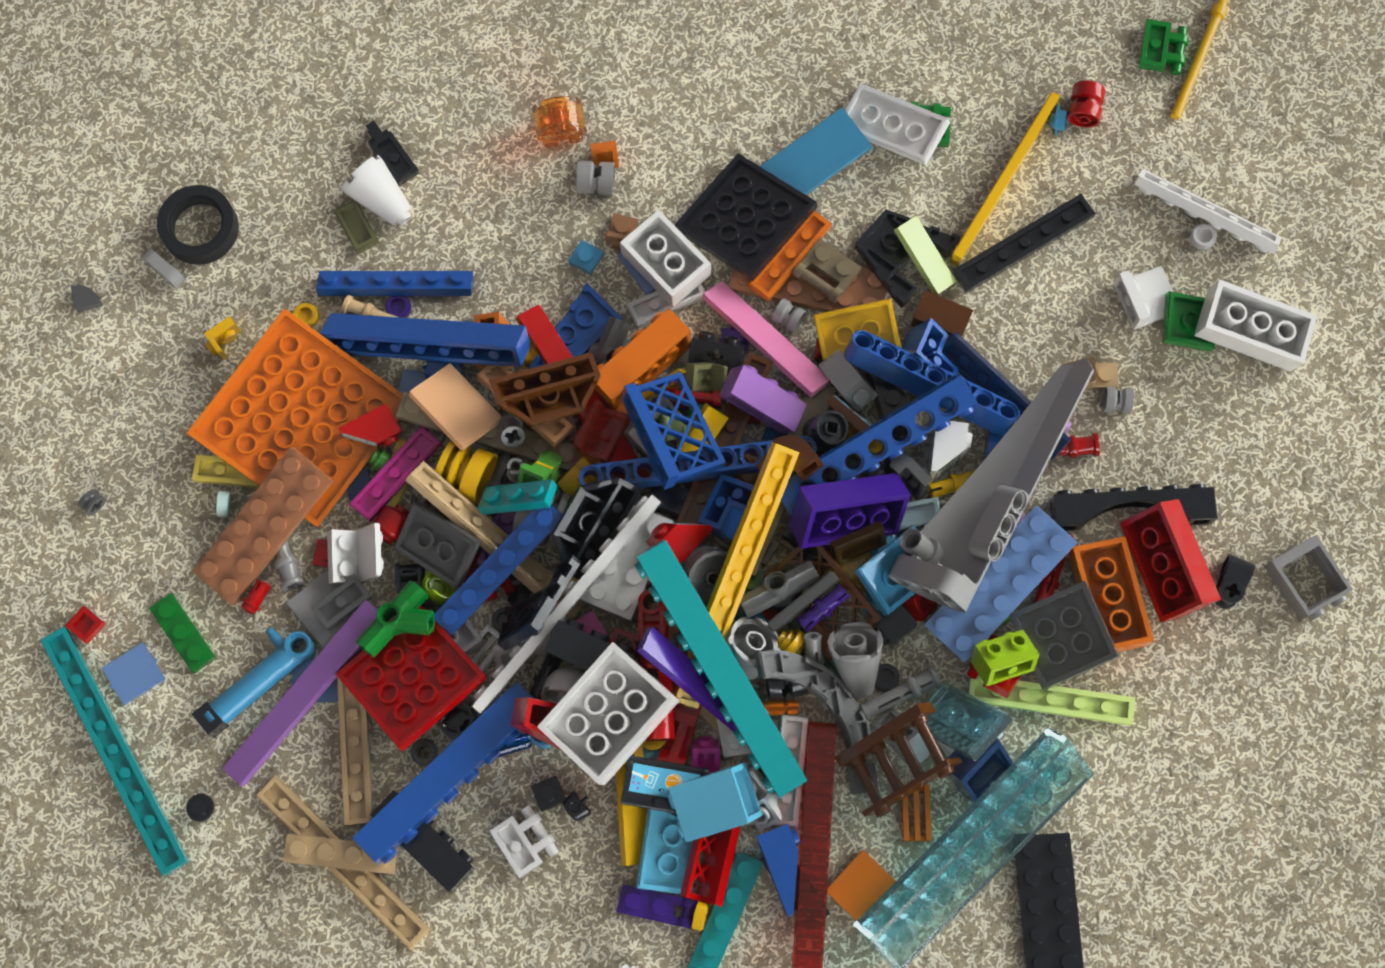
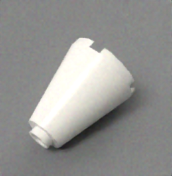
(378, 191)

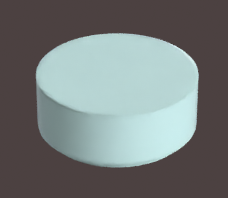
(223, 504)

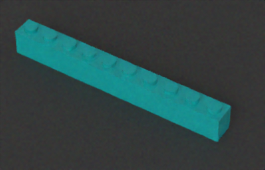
(721, 669)

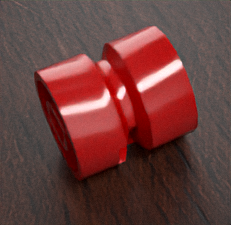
(1086, 104)

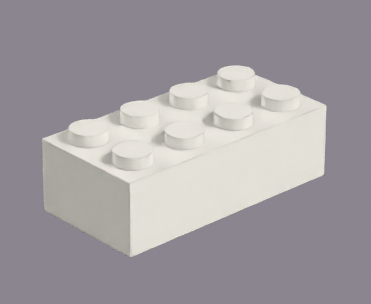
(1255, 325)
(620, 584)

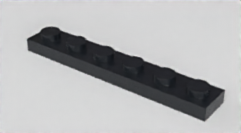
(1023, 243)

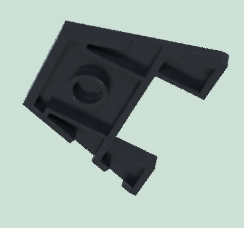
(887, 255)
(527, 613)

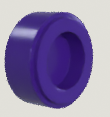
(398, 306)

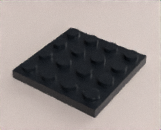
(745, 216)

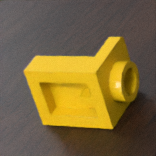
(223, 332)

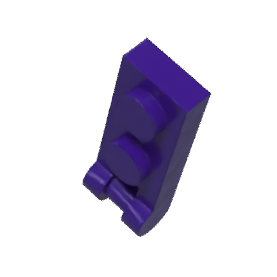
(655, 906)

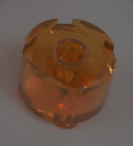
(559, 120)

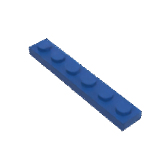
(395, 283)
(497, 568)

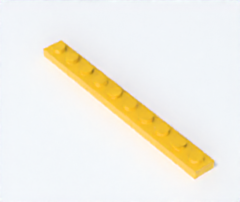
(747, 544)

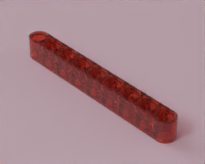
(814, 846)

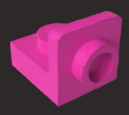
(706, 753)

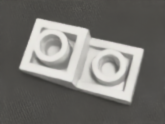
(767, 802)

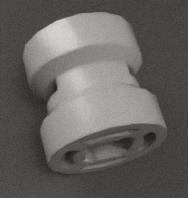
(788, 315)
(1118, 400)

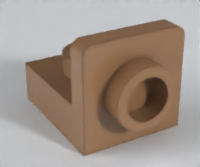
(619, 228)

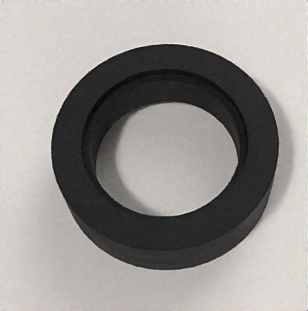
(186, 198)

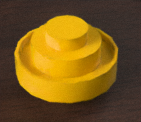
(791, 640)

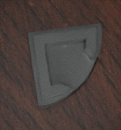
(85, 298)

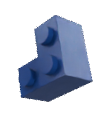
(927, 343)
(726, 506)

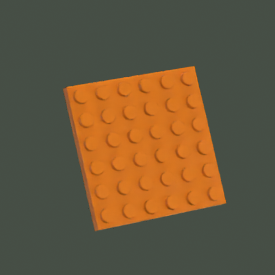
(297, 395)

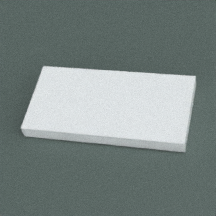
(896, 123)

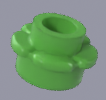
(379, 459)

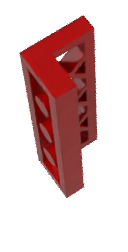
(715, 869)

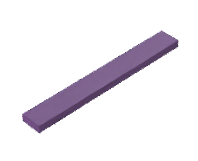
(300, 697)

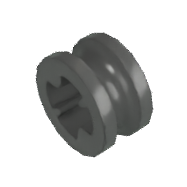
(91, 502)

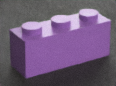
(763, 399)

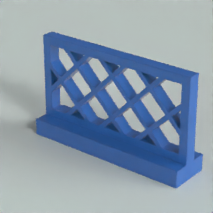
(650, 432)

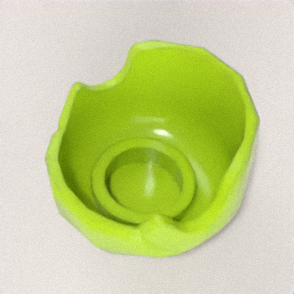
(437, 589)

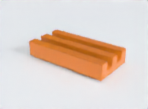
(927, 816)

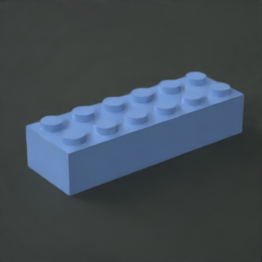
(1026, 560)

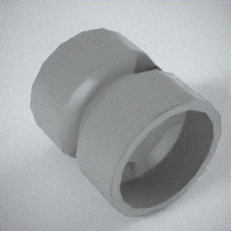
(595, 177)

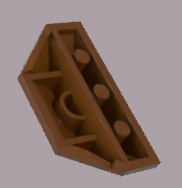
(547, 390)

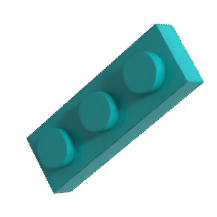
(517, 497)

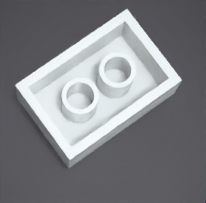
(665, 258)

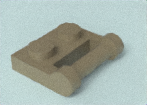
(832, 265)

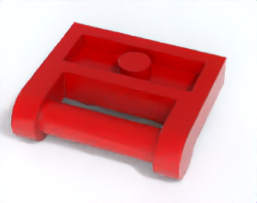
(712, 399)

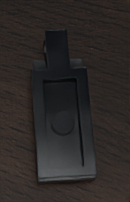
(392, 153)

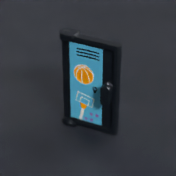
(651, 779)

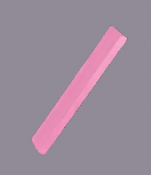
(766, 339)

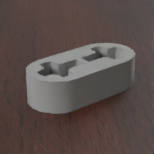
(163, 268)

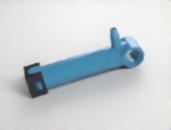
(217, 714)

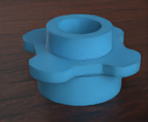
(1059, 120)

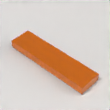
(790, 255)

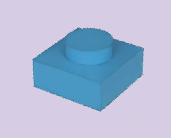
(586, 257)

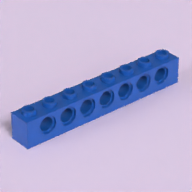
(835, 458)

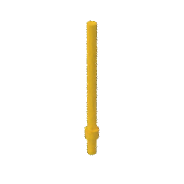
(1217, 13)

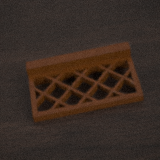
(823, 627)

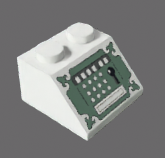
(948, 448)

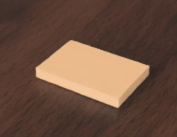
(455, 406)

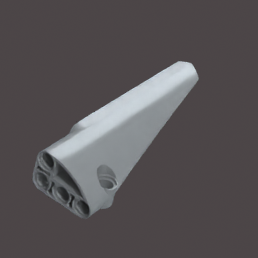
(976, 523)

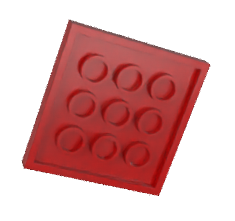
(411, 682)

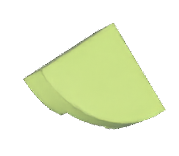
(675, 425)

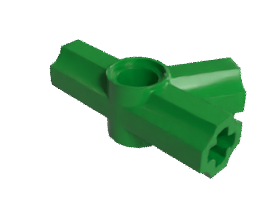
(408, 620)

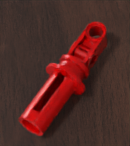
(654, 618)

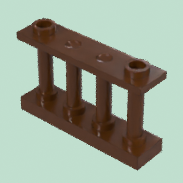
(875, 745)

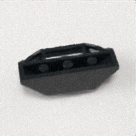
(593, 518)

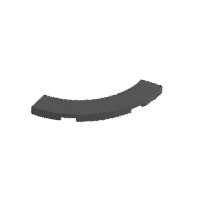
(822, 683)

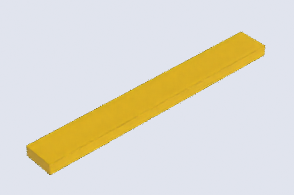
(1004, 179)

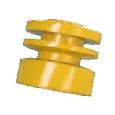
(467, 470)

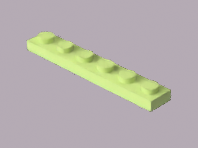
(1060, 701)

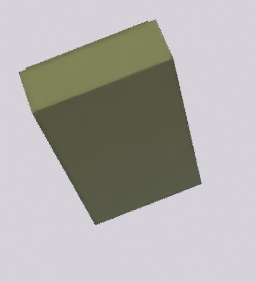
(356, 226)

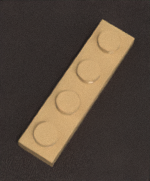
(332, 854)

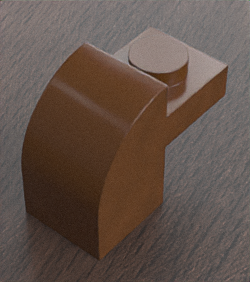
(807, 461)

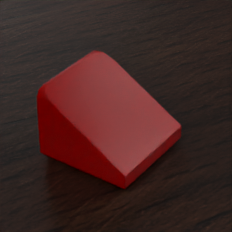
(919, 607)

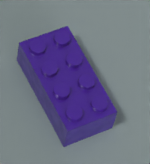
(842, 507)

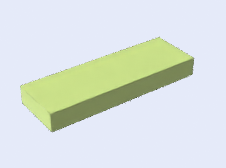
(925, 255)

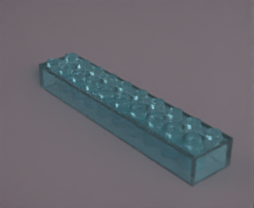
(974, 849)

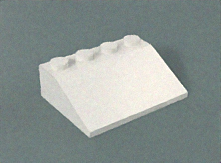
(608, 714)

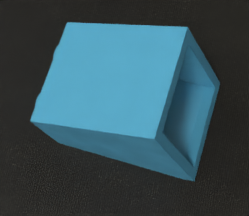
(715, 802)

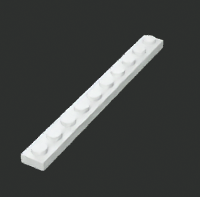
(573, 593)

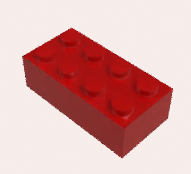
(1170, 560)

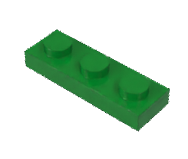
(182, 633)

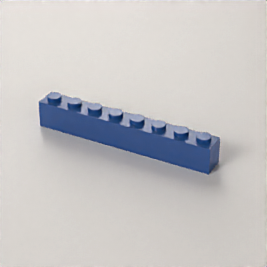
(428, 339)
(441, 780)

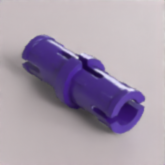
(823, 607)

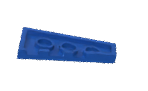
(583, 323)

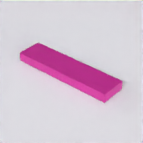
(394, 474)

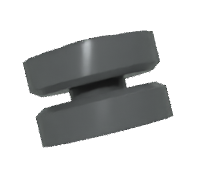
(704, 569)

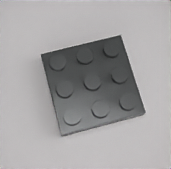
(1066, 635)

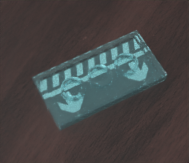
(965, 721)

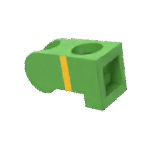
(543, 469)

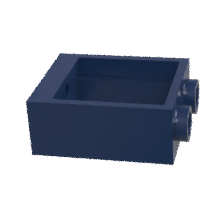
(976, 777)

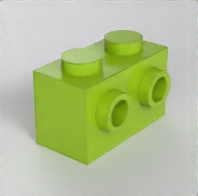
(1004, 657)

